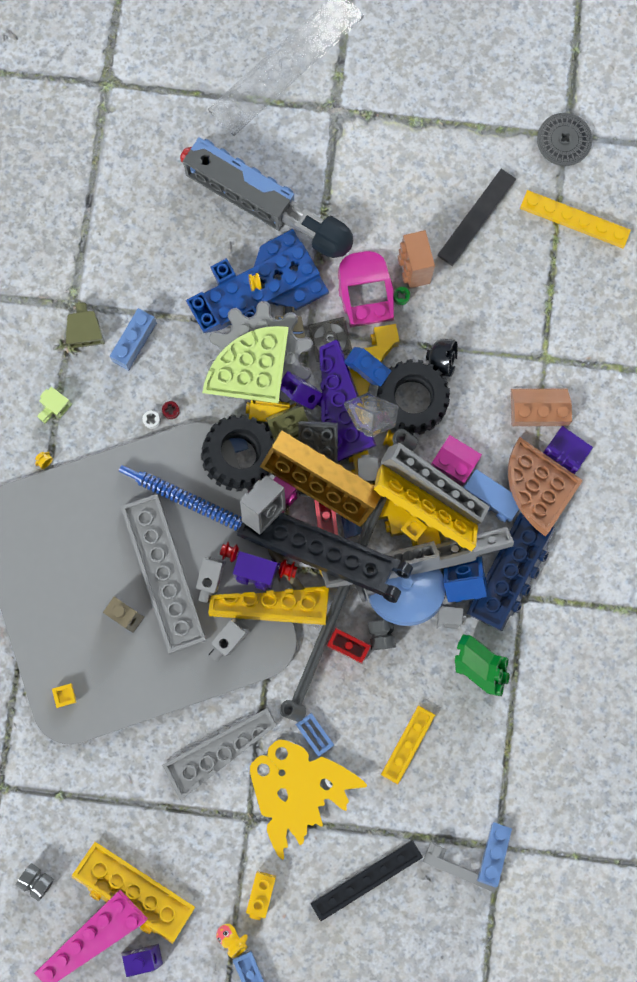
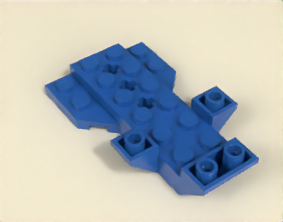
(233, 291)

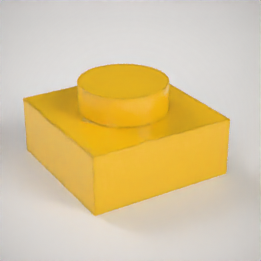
(413, 528)
(64, 695)

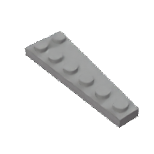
(206, 759)

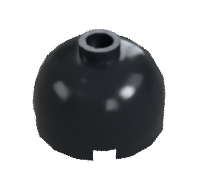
(443, 355)

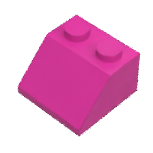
(456, 460)

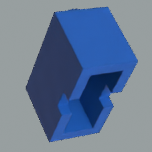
(367, 366)

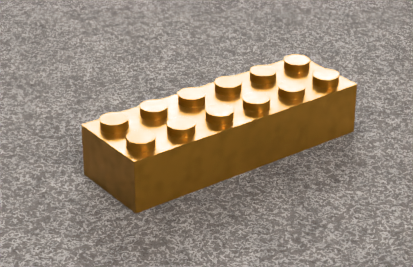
(321, 478)

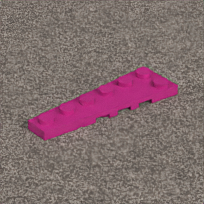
(102, 930)

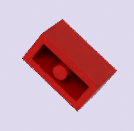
(348, 646)

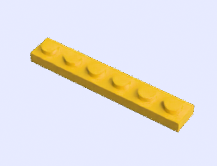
(575, 219)

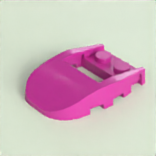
(364, 269)

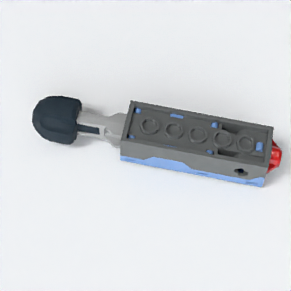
(262, 197)

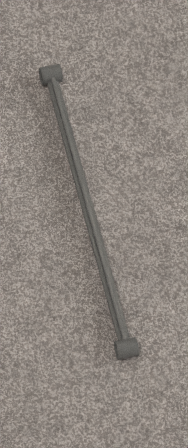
(294, 709)

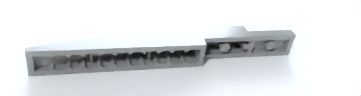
(433, 557)

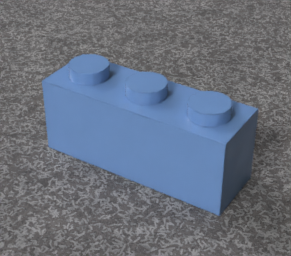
(133, 339)
(492, 494)

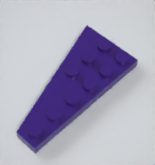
(336, 389)

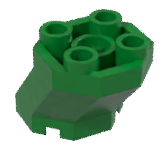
(482, 665)

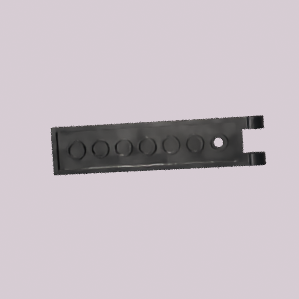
(330, 554)

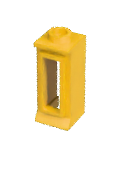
(262, 410)

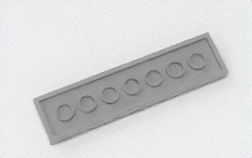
(163, 573)

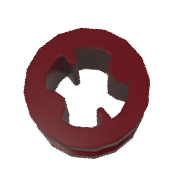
(165, 407)

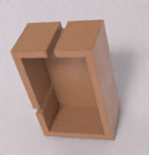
(416, 259)

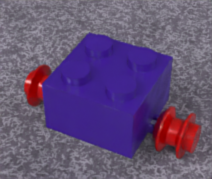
(256, 569)

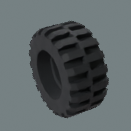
(430, 379)
(219, 468)

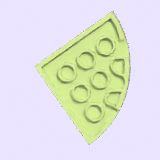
(250, 366)

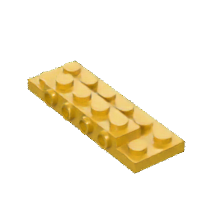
(426, 507)
(107, 874)

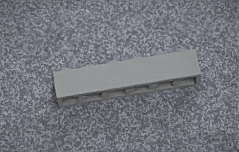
(435, 483)

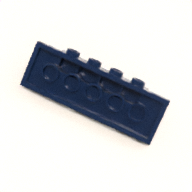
(511, 575)

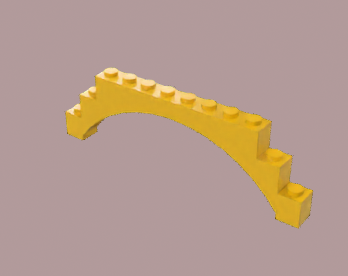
(385, 339)

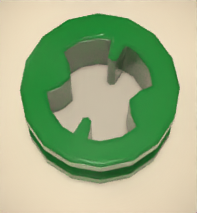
(402, 290)

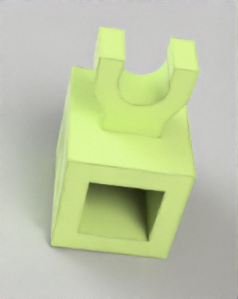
(54, 404)

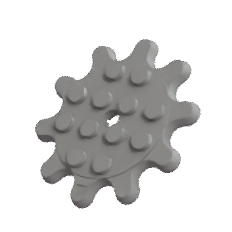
(261, 319)

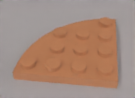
(539, 485)

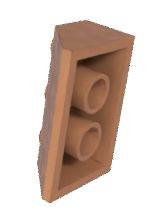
(540, 407)

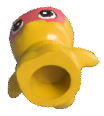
(229, 939)

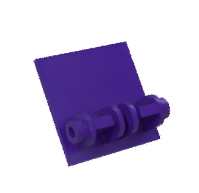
(568, 450)

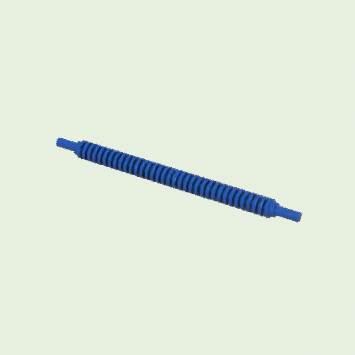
(174, 493)

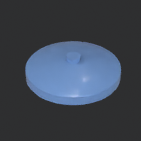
(419, 599)

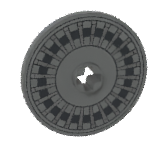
(559, 127)

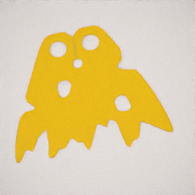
(303, 790)

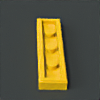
(407, 744)

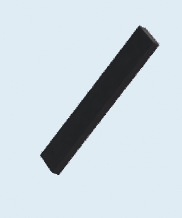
(476, 217)
(366, 880)

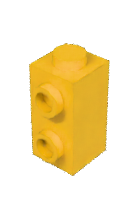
(260, 895)

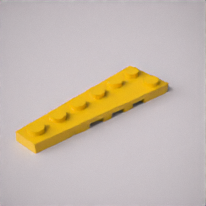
(291, 605)

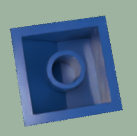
(465, 581)

